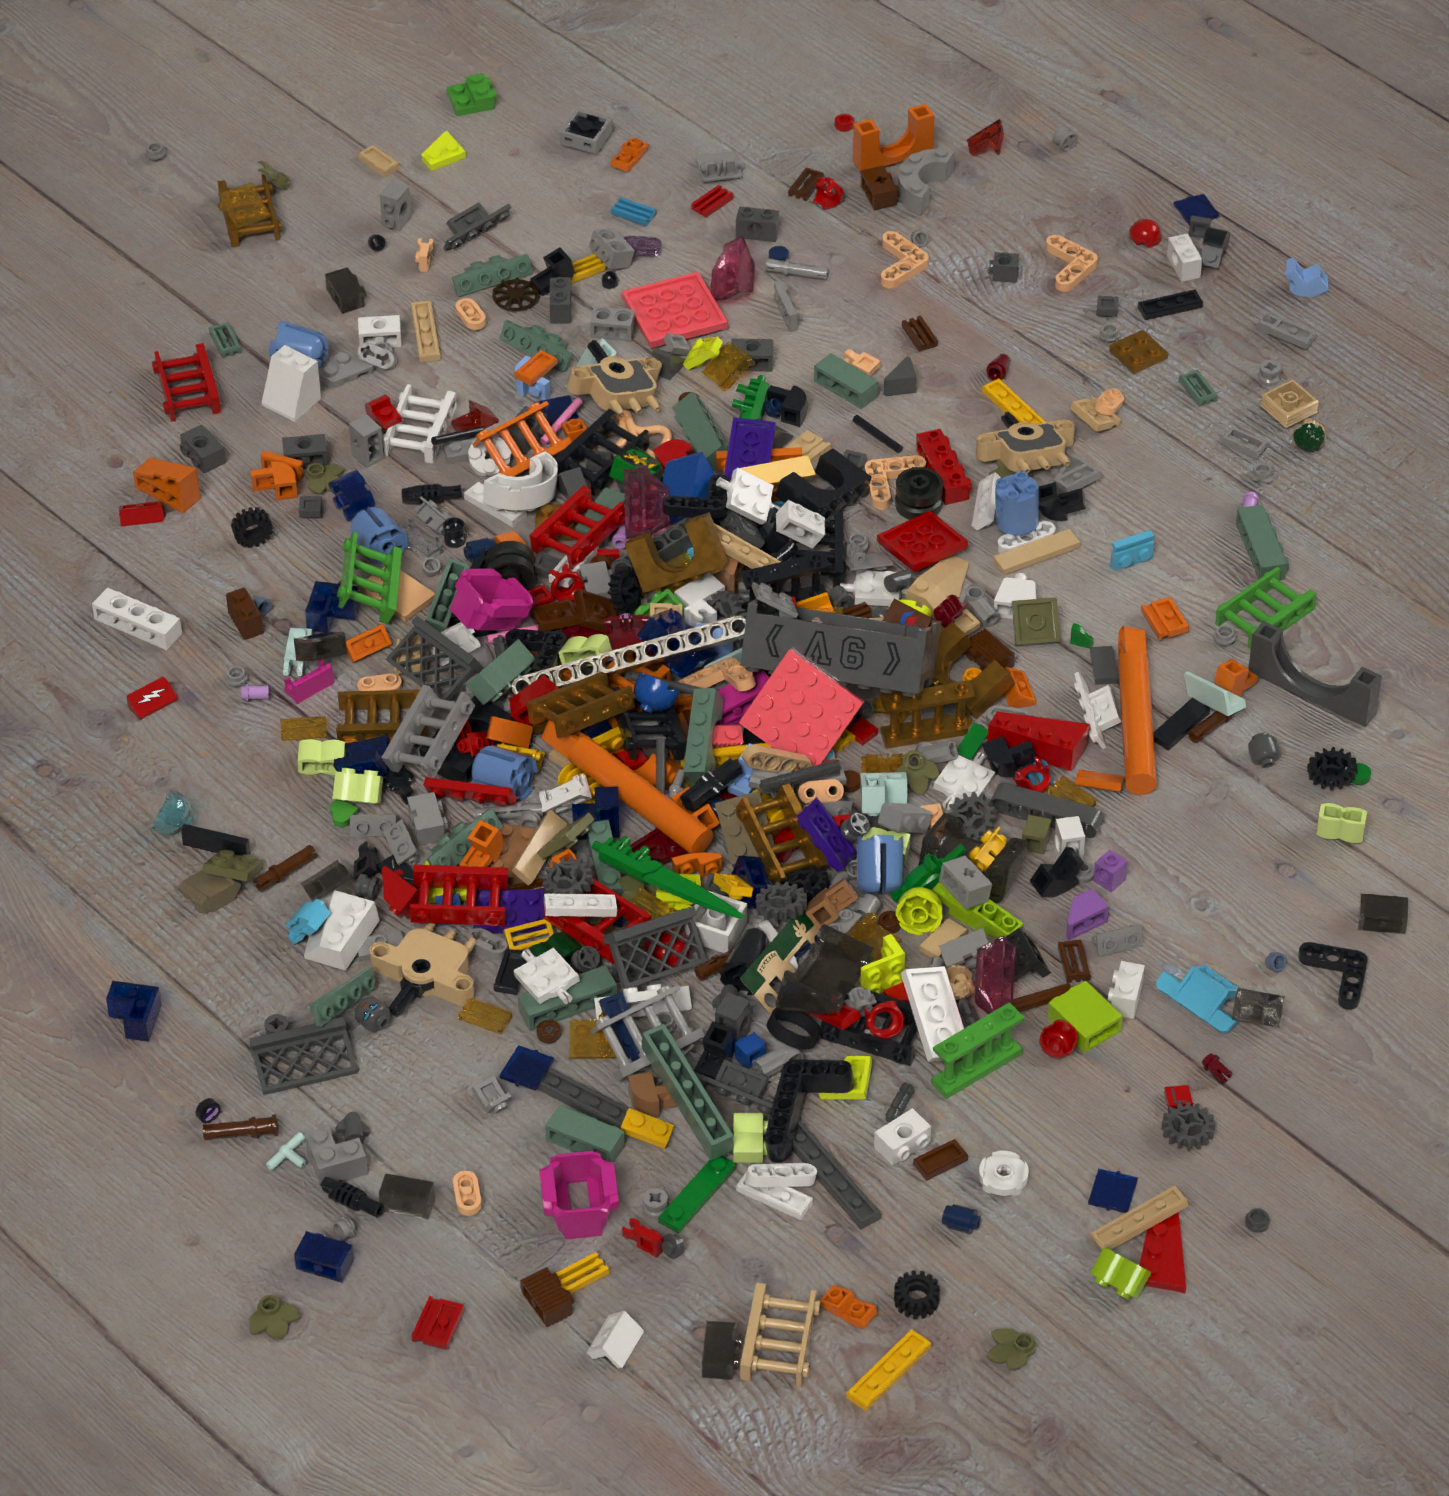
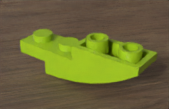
(988, 915)

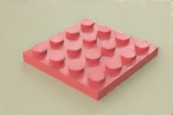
(675, 307)
(801, 709)

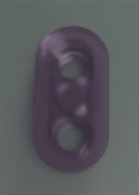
(644, 245)

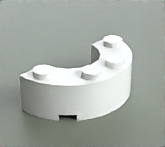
(524, 491)

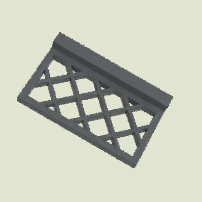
(448, 649)
(644, 930)
(295, 1039)

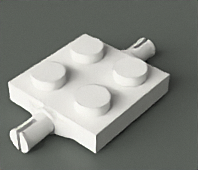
(748, 495)
(870, 588)
(963, 777)
(546, 976)

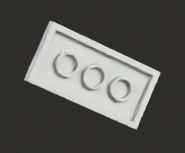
(932, 1006)

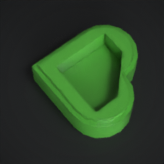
(341, 812)

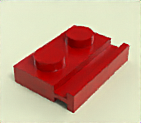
(438, 1322)

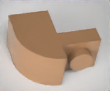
(829, 902)
(646, 1096)

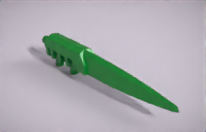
(754, 400)
(641, 868)

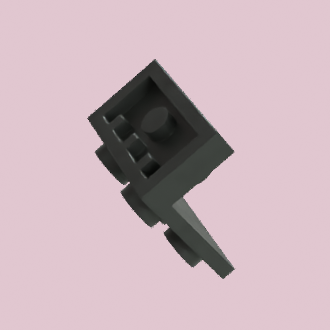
(1026, 955)

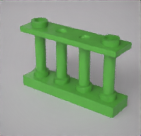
(389, 576)
(1286, 614)
(982, 1062)

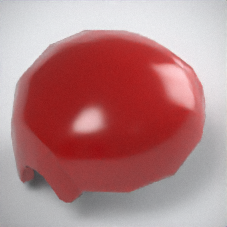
(1145, 232)
(1058, 1039)

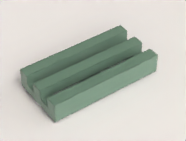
(228, 349)
(1194, 389)

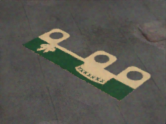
(775, 957)

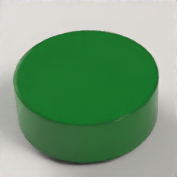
(1363, 775)

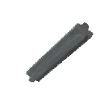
(800, 776)

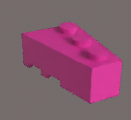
(738, 702)

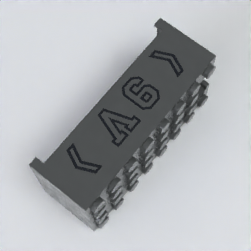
(844, 647)

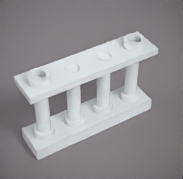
(441, 423)

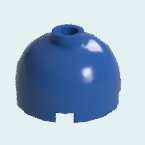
(654, 693)

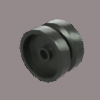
(918, 492)
(512, 560)

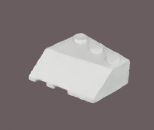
(343, 930)

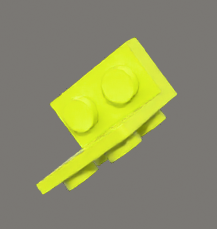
(886, 971)

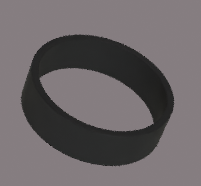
(790, 1038)

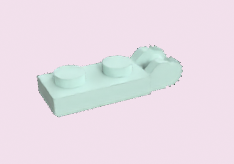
(290, 658)

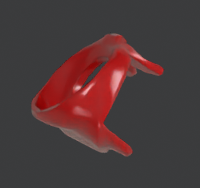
(824, 194)
(563, 593)
(1023, 782)
(896, 1017)

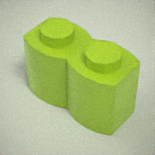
(1120, 1273)

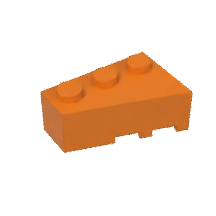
(168, 483)

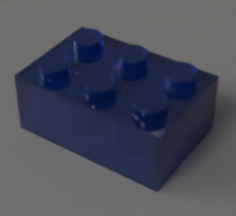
(671, 622)

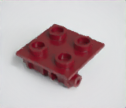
(949, 610)
(625, 630)

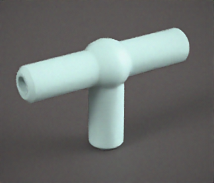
(286, 1151)

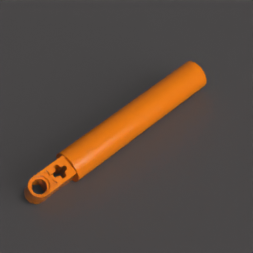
(1136, 711)
(632, 789)

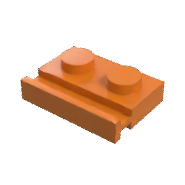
(1165, 618)

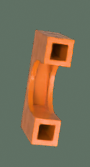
(918, 137)

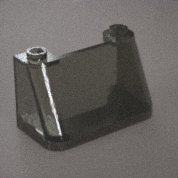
(948, 834)
(825, 974)

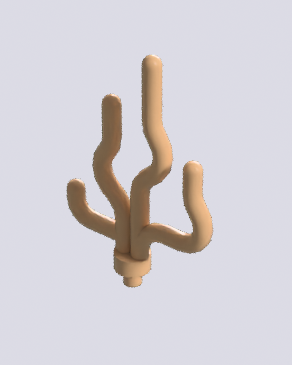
(627, 423)

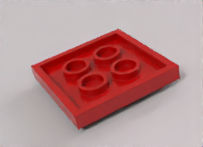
(922, 541)

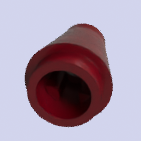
(998, 367)

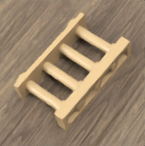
(759, 1322)

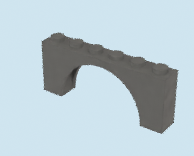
(1273, 663)

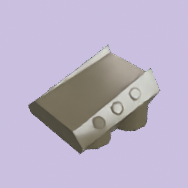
(209, 891)

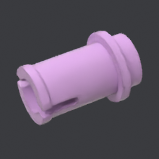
(1250, 499)
(619, 538)
(254, 692)

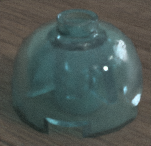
(173, 814)

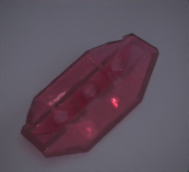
(733, 272)
(644, 503)
(994, 974)

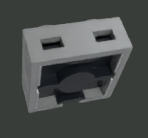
(586, 131)

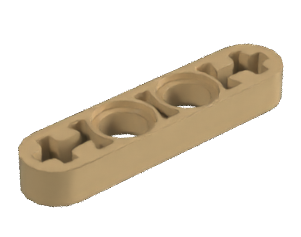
(775, 764)

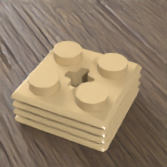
(1289, 403)

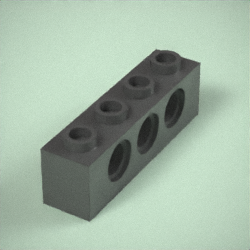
(742, 527)

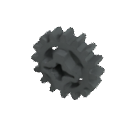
(726, 605)
(971, 807)
(568, 877)
(781, 901)
(1188, 1126)

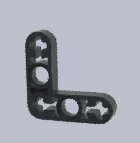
(683, 505)
(545, 646)
(1348, 968)

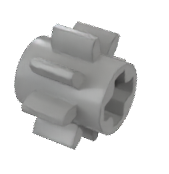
(860, 1000)

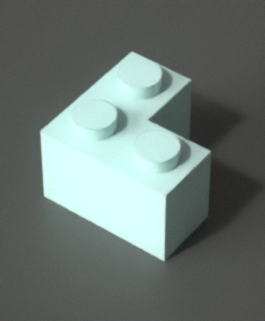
(881, 789)

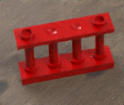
(202, 372)
(571, 512)
(459, 877)
(592, 935)

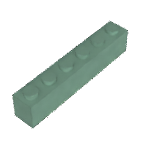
(687, 1092)

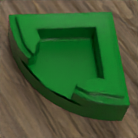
(1080, 637)

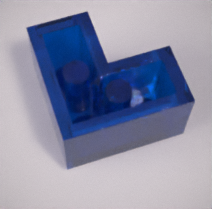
(324, 607)
(604, 808)
(137, 1007)

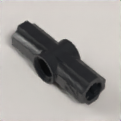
(711, 785)

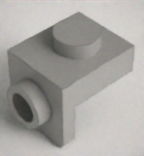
(491, 1095)

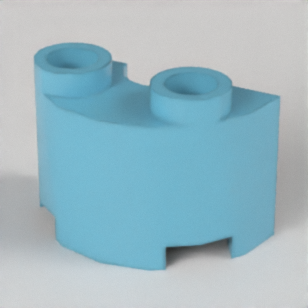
(307, 920)

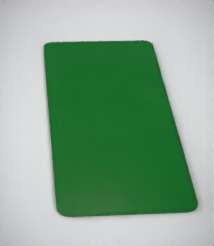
(972, 741)

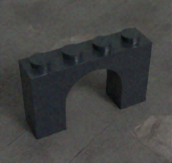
(846, 478)
(458, 765)

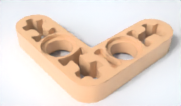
(914, 260)
(1083, 260)
(884, 472)
(726, 669)

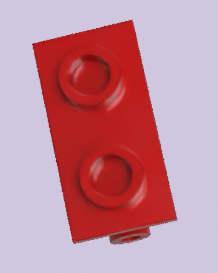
(474, 743)

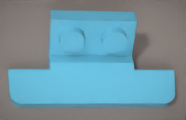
(1202, 994)

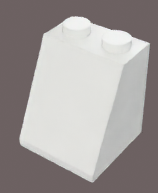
(291, 384)

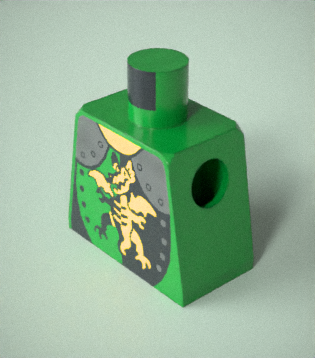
(634, 459)

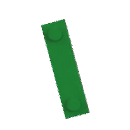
(696, 1194)

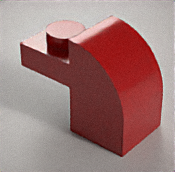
(383, 412)
(672, 450)

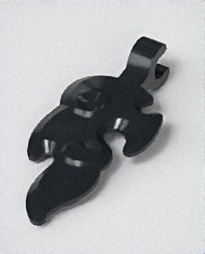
(399, 782)

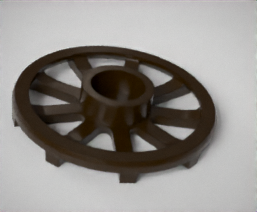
(515, 295)

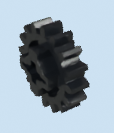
(625, 590)
(1332, 768)
(811, 880)

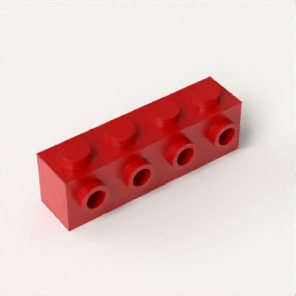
(943, 460)

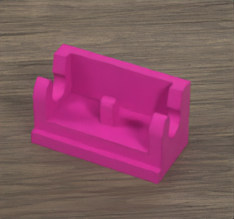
(310, 683)

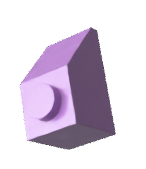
(1086, 913)

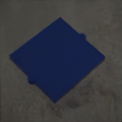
(1196, 206)
(557, 407)
(526, 1067)
(1113, 1190)

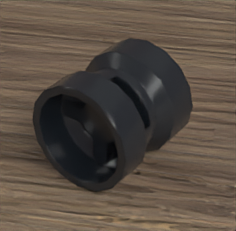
(454, 532)

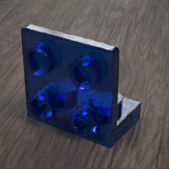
(364, 756)

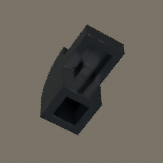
(1214, 245)
(557, 265)
(793, 404)
(1057, 505)
(773, 540)
(1006, 760)
(1060, 877)
(718, 1045)

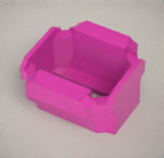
(490, 601)
(601, 1188)

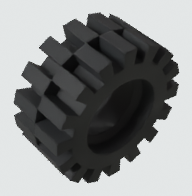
(255, 535)
(916, 1283)

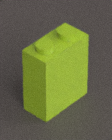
(1089, 1013)

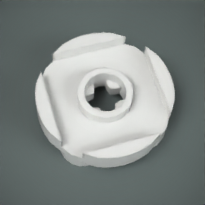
(488, 467)
(1003, 1185)

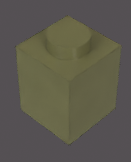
(1037, 832)

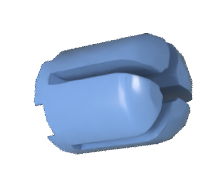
(304, 340)
(377, 531)
(504, 769)
(879, 864)

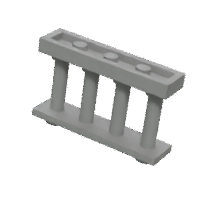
(413, 724)
(626, 1065)

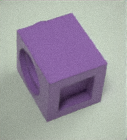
(1110, 871)

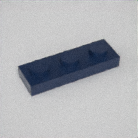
(612, 1007)

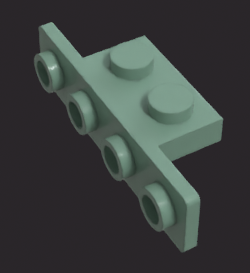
(491, 273)
(534, 339)
(453, 847)
(342, 996)

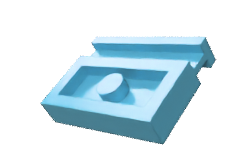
(1132, 550)

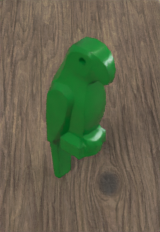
(926, 874)

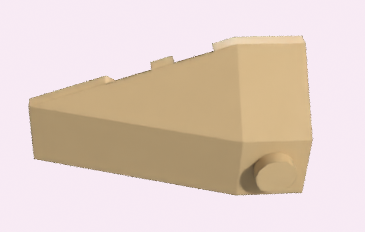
(939, 582)

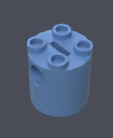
(1017, 504)

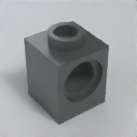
(1004, 267)

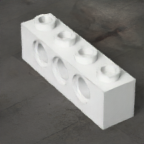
(137, 618)

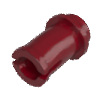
(1212, 1063)

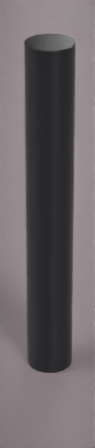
(877, 434)
(456, 435)

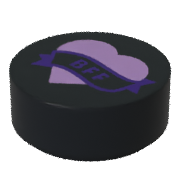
(207, 1110)

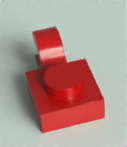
(645, 1238)

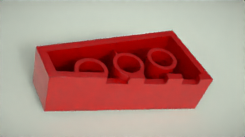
(1052, 739)

